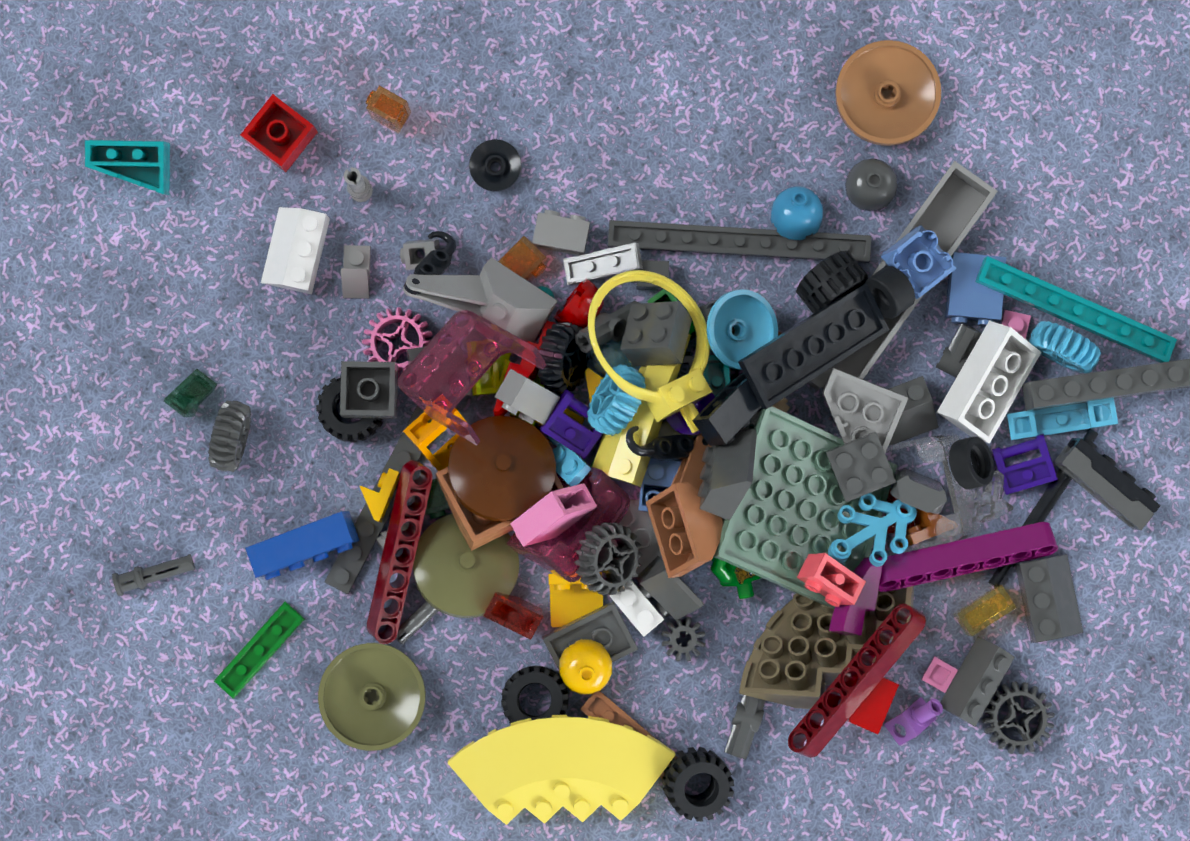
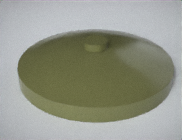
(461, 579)
(371, 696)

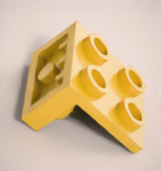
(571, 600)

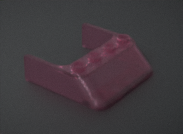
(455, 364)

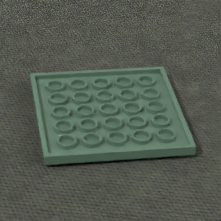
(791, 505)

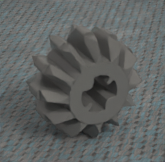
(690, 643)

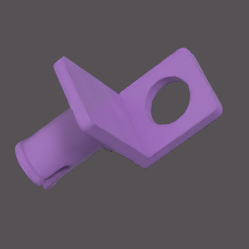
(914, 719)

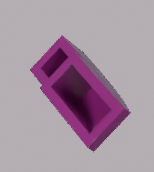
(850, 618)

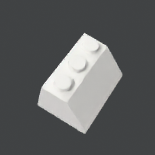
(295, 249)

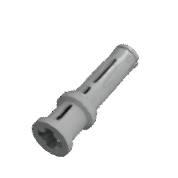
(358, 185)

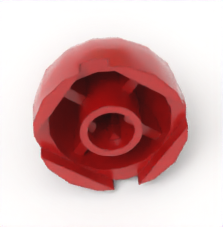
(578, 304)

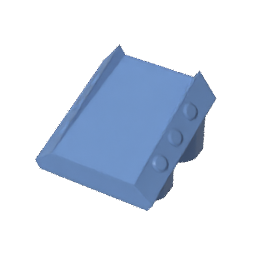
(920, 259)

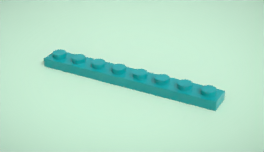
(1075, 310)

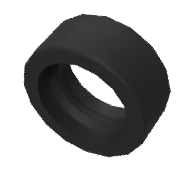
(969, 474)

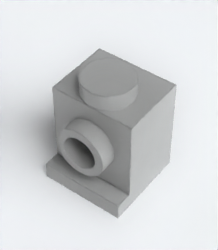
(409, 251)

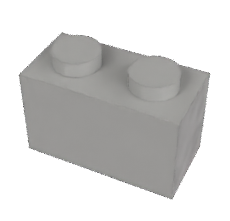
(561, 233)
(527, 397)

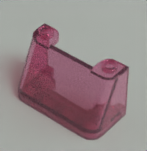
(559, 553)

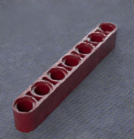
(404, 563)
(868, 677)

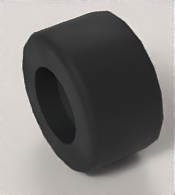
(891, 291)

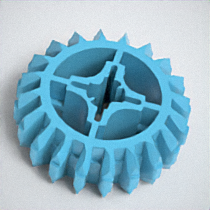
(1065, 347)
(611, 406)

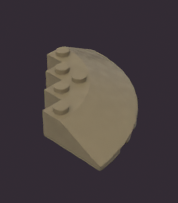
(802, 656)

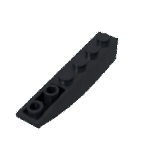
(727, 412)

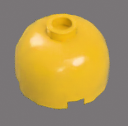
(585, 667)

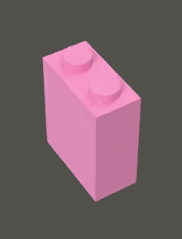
(553, 514)

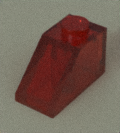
(514, 614)

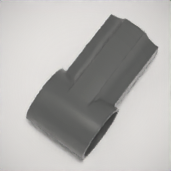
(958, 350)

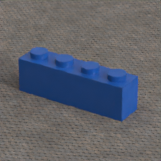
(302, 544)

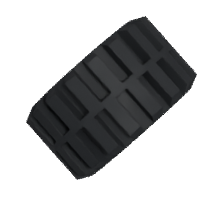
(830, 280)
(332, 424)
(528, 676)
(712, 798)

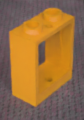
(423, 433)

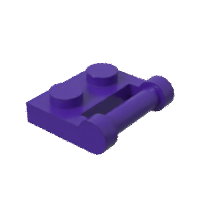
(568, 430)
(1027, 473)

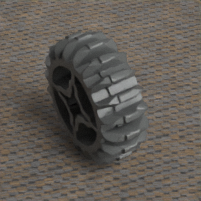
(229, 436)
(616, 562)
(1027, 739)

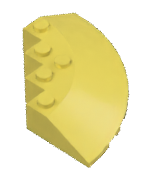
(560, 765)

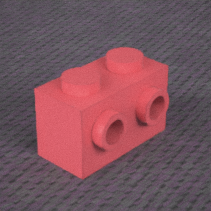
(831, 579)

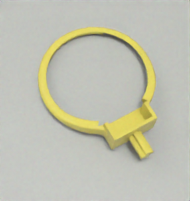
(680, 393)

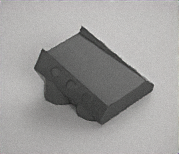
(919, 491)

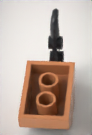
(682, 529)

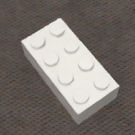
(989, 381)

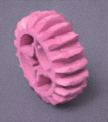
(400, 332)

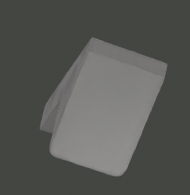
(356, 272)

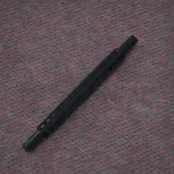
(1042, 509)

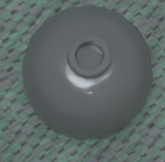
(871, 184)

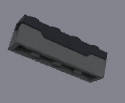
(1106, 483)

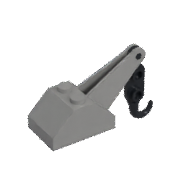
(494, 294)

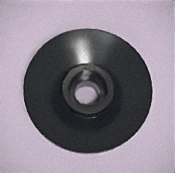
(495, 152)

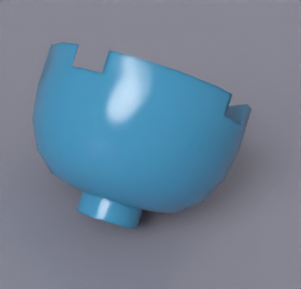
(797, 213)

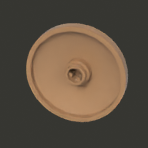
(888, 92)

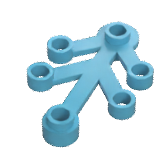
(875, 527)

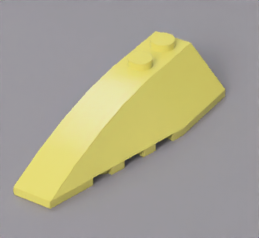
(613, 453)

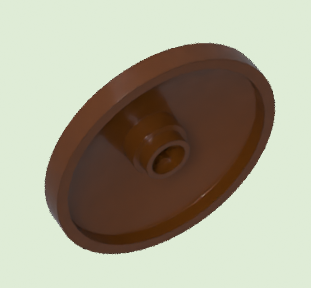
(503, 472)

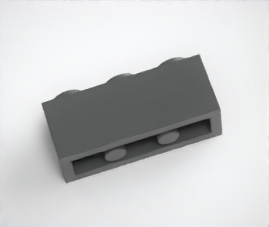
(976, 681)

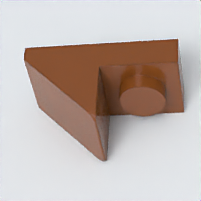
(923, 528)

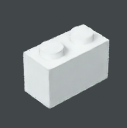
(637, 609)

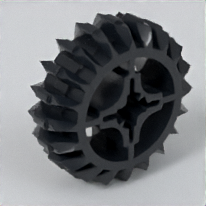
(562, 357)

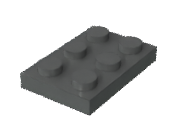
(601, 625)

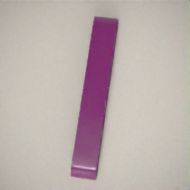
(967, 556)

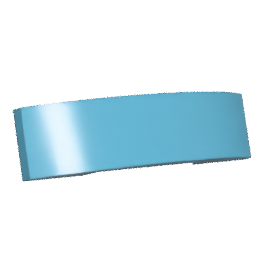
(1062, 419)

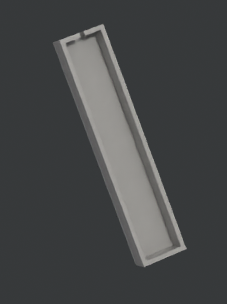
(948, 213)

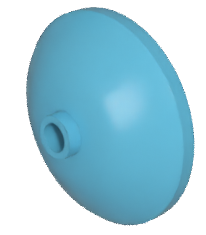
(753, 325)

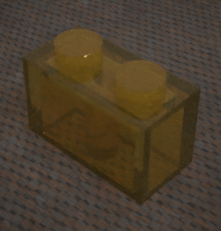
(984, 610)

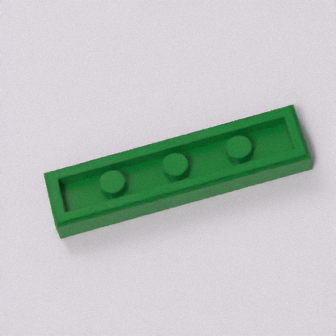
(259, 650)

